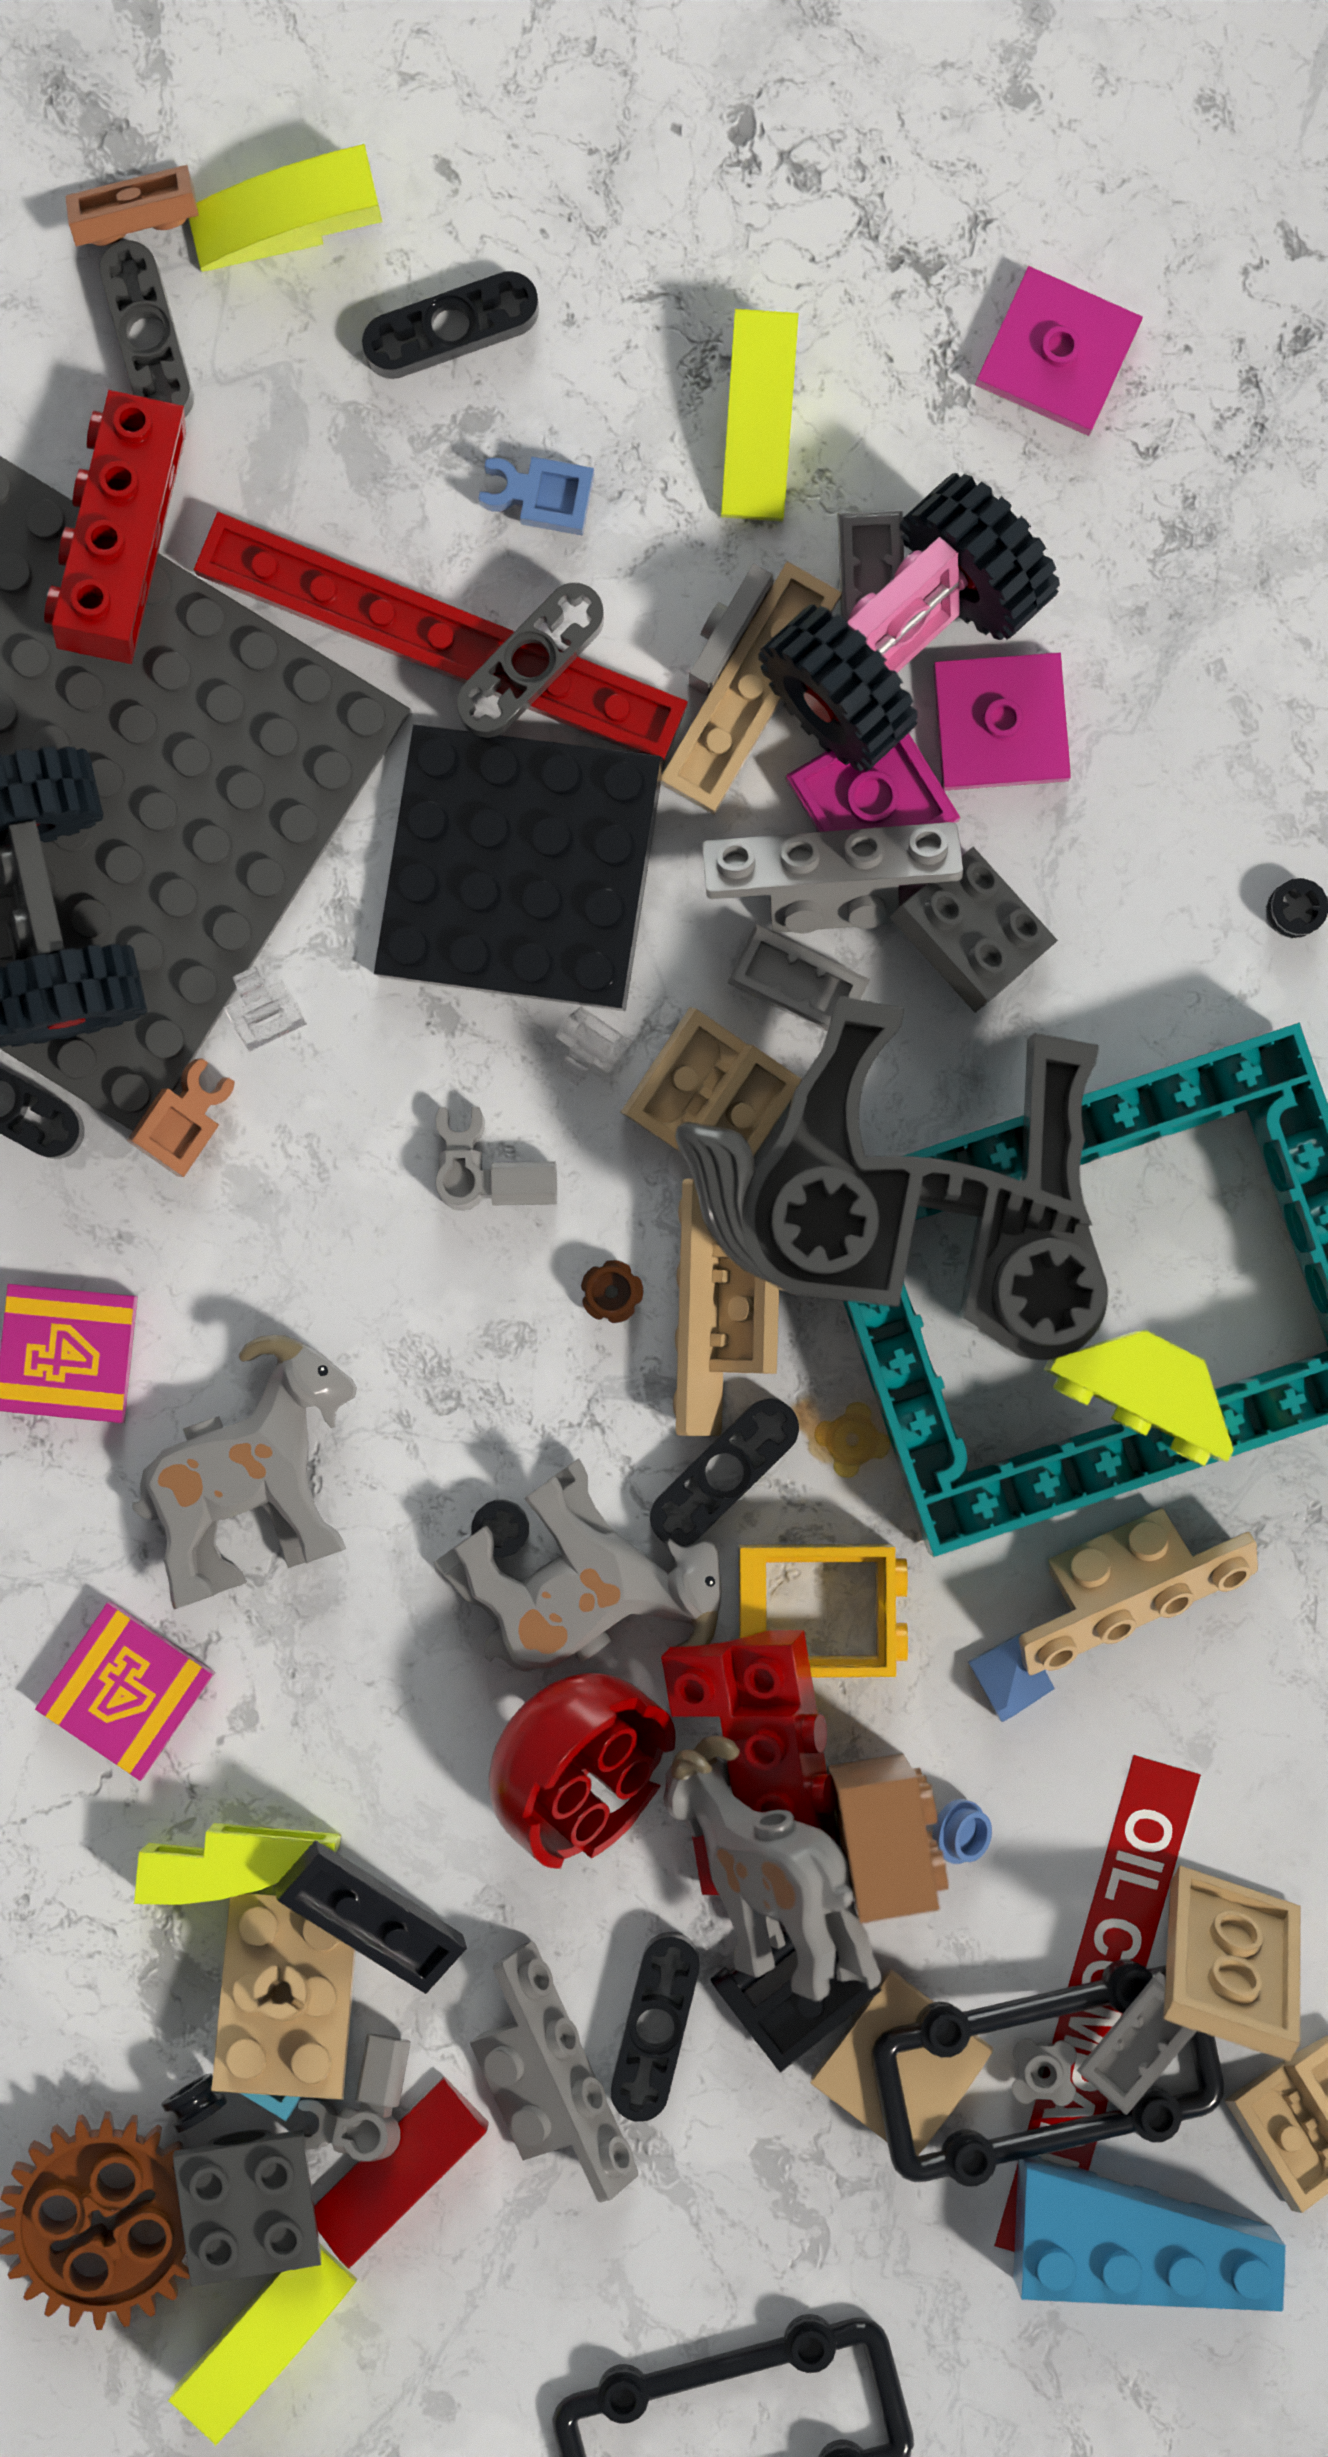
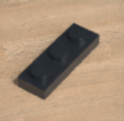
(370, 1917)

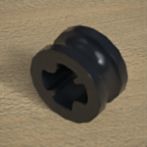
(1297, 888)
(489, 1512)
(194, 2103)

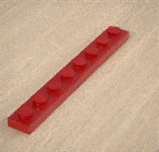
(431, 633)

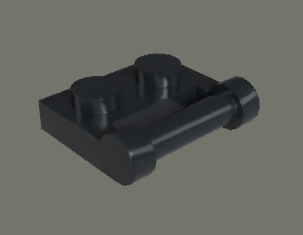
(787, 2022)

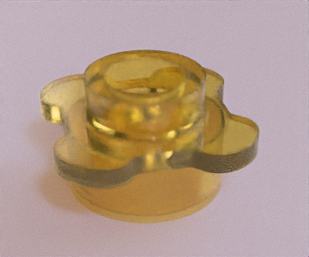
(870, 1442)

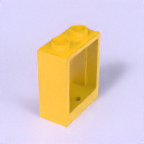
(890, 1581)

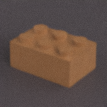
(885, 1837)

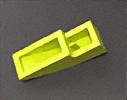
(286, 209)
(759, 414)
(229, 1865)
(259, 2345)

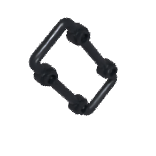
(967, 2153)
(806, 2344)

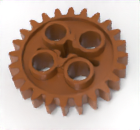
(73, 2171)

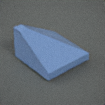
(1007, 1681)

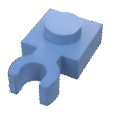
(551, 494)

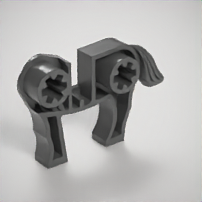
(843, 1223)

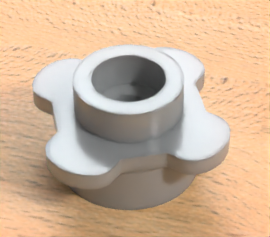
(1057, 2058)

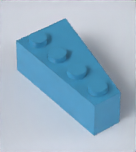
(1134, 2247)

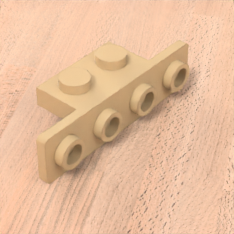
(722, 1324)
(1130, 1581)

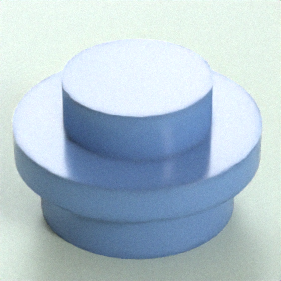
(962, 1831)

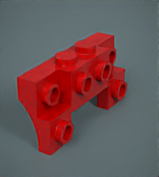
(770, 1712)

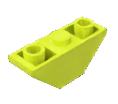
(1149, 1386)

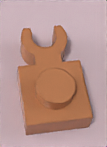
(175, 1125)

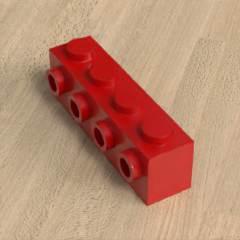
(117, 527)

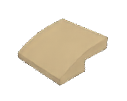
(712, 1081)
(929, 2082)
(1288, 2123)

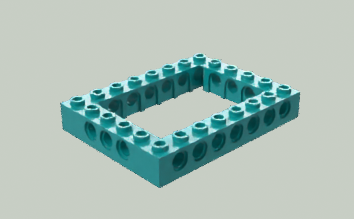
(1289, 1116)

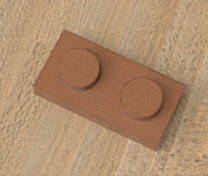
(144, 202)

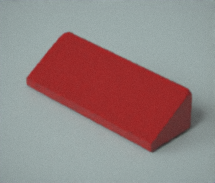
(383, 2190)

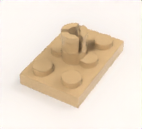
(1233, 1963)
(282, 2004)

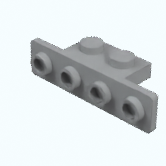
(832, 875)
(546, 2079)

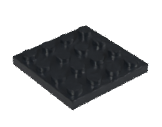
(519, 867)

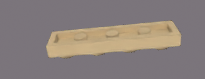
(741, 697)

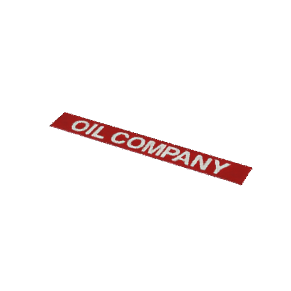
(1118, 1927)

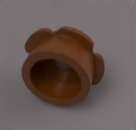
(611, 1274)

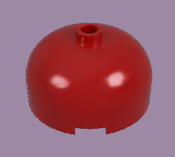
(552, 1745)

